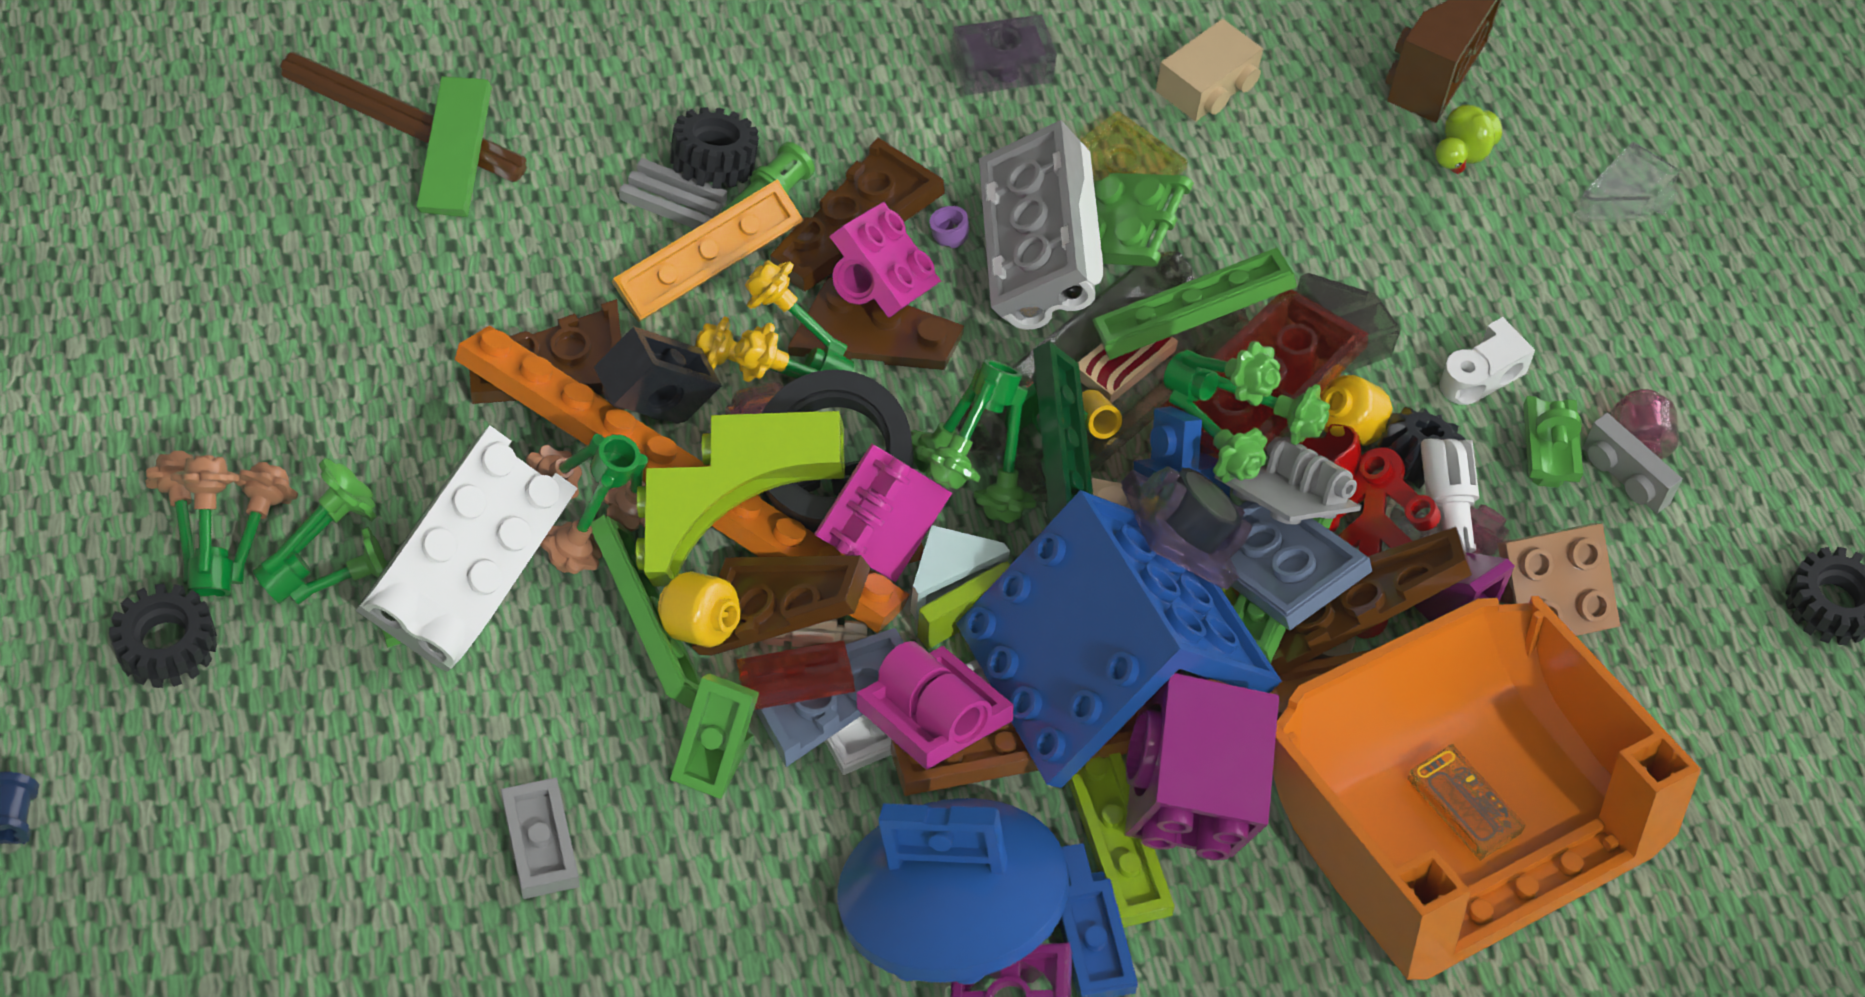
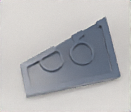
(806, 724)

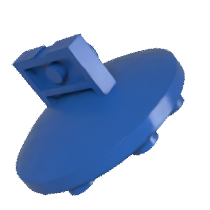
(952, 889)

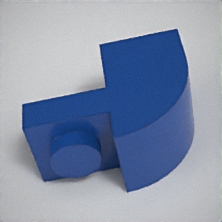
(1177, 444)

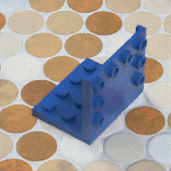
(1095, 629)

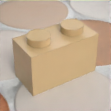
(1210, 70)

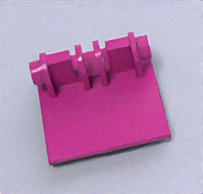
(883, 512)

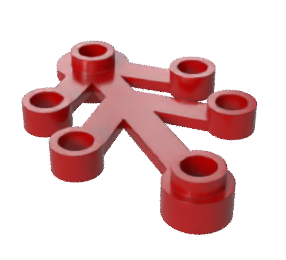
(1373, 524)

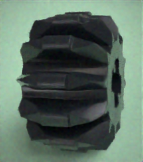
(1407, 431)

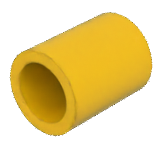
(1102, 417)

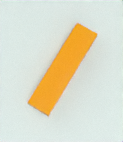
(707, 251)

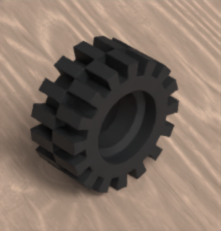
(714, 147)
(1816, 608)
(156, 609)

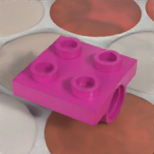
(881, 262)
(932, 703)

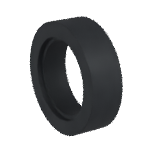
(842, 390)

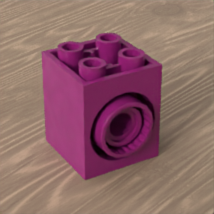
(1201, 767)

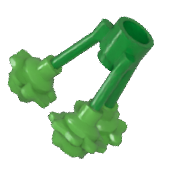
(1252, 379)
(945, 453)

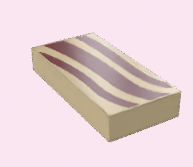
(1119, 374)

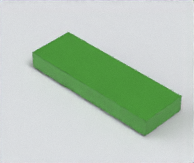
(454, 146)

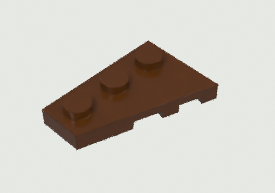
(570, 346)
(789, 594)

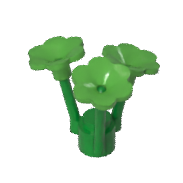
(285, 569)

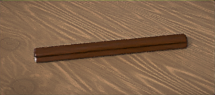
(390, 111)

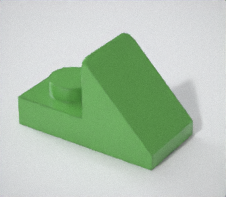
(715, 736)

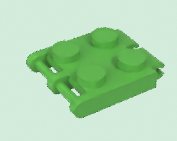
(1130, 212)

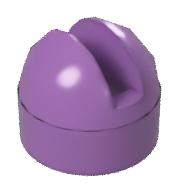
(942, 226)

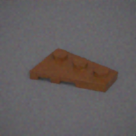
(904, 339)

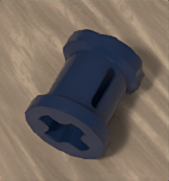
(15, 799)

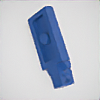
(1095, 931)

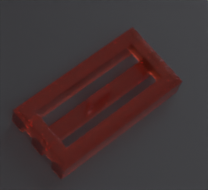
(795, 681)

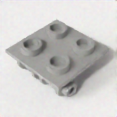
(1298, 485)

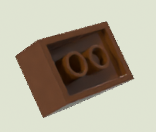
(1439, 55)

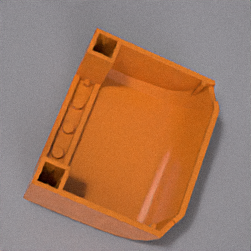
(1535, 721)

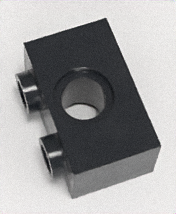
(657, 376)

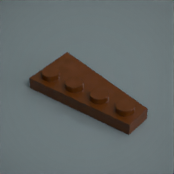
(882, 177)
(1397, 582)

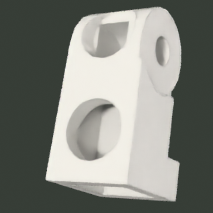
(1487, 367)

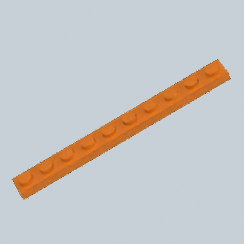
(585, 413)

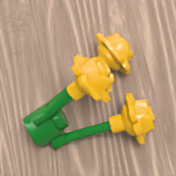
(758, 347)

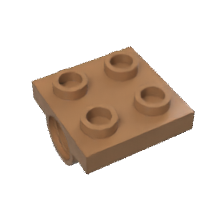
(1568, 573)

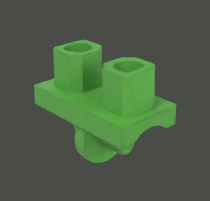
(1553, 441)

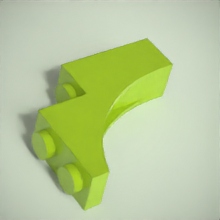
(745, 459)

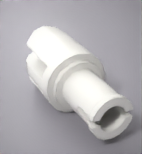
(1452, 483)

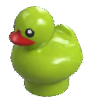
(1468, 138)

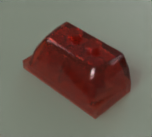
(1309, 347)

